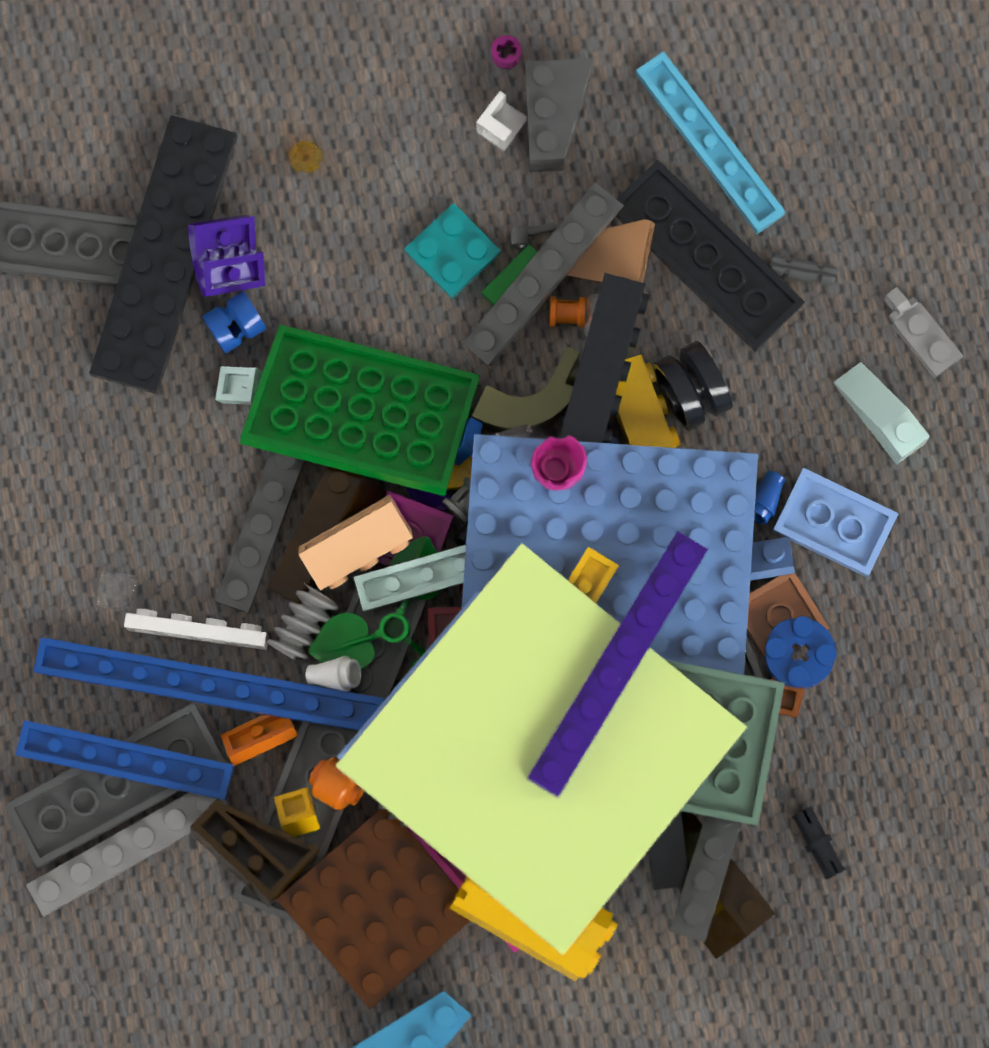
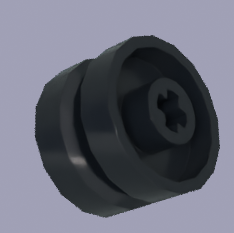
(692, 385)

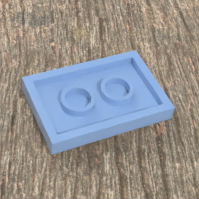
(835, 522)

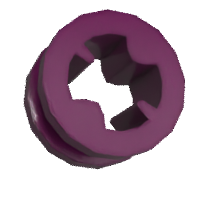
(500, 43)

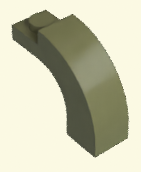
(504, 412)

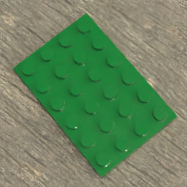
(360, 410)

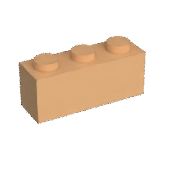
(356, 543)

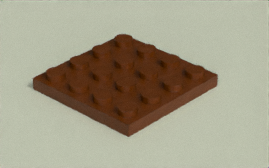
(375, 906)

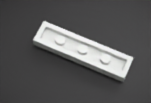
(182, 627)

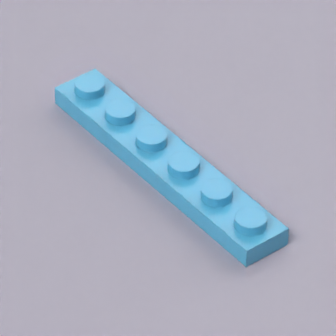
(710, 143)

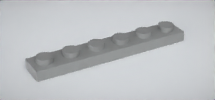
(118, 853)

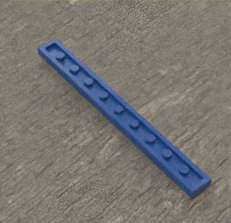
(205, 685)

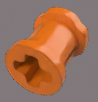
(567, 312)

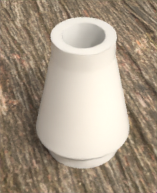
(336, 674)

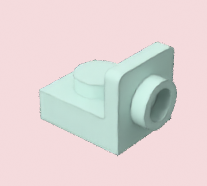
(237, 385)

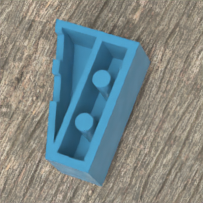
(424, 1027)

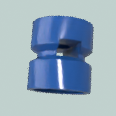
(245, 316)

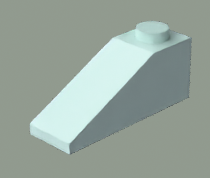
(882, 412)

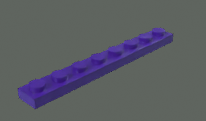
(617, 664)

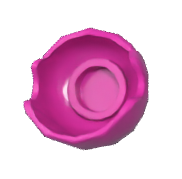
(558, 463)

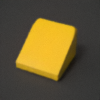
(297, 812)

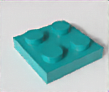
(452, 251)

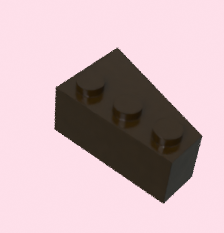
(253, 851)

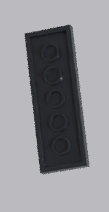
(709, 257)

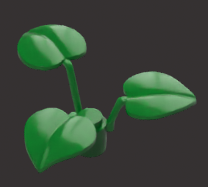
(348, 633)

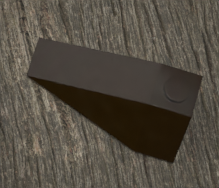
(334, 500)
(739, 904)

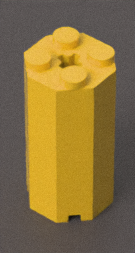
(491, 915)

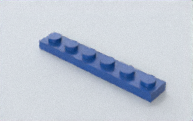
(125, 760)

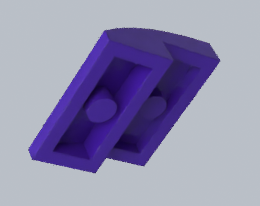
(226, 255)

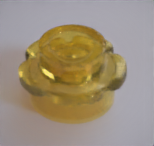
(305, 148)

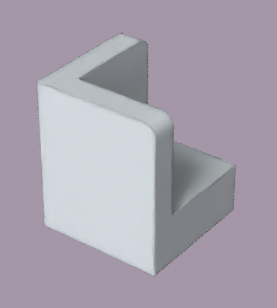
(500, 122)

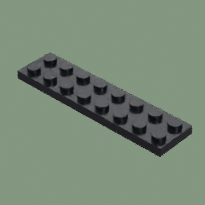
(159, 257)

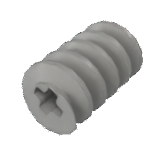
(302, 623)

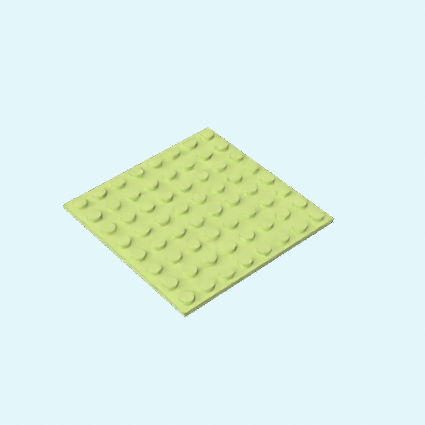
(477, 717)

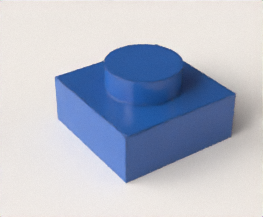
(466, 447)

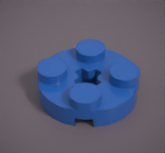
(805, 633)

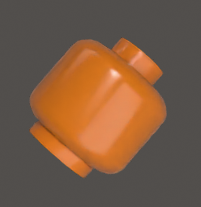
(333, 786)

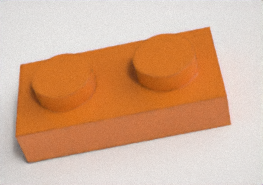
(257, 737)

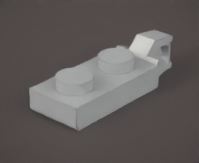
(921, 333)

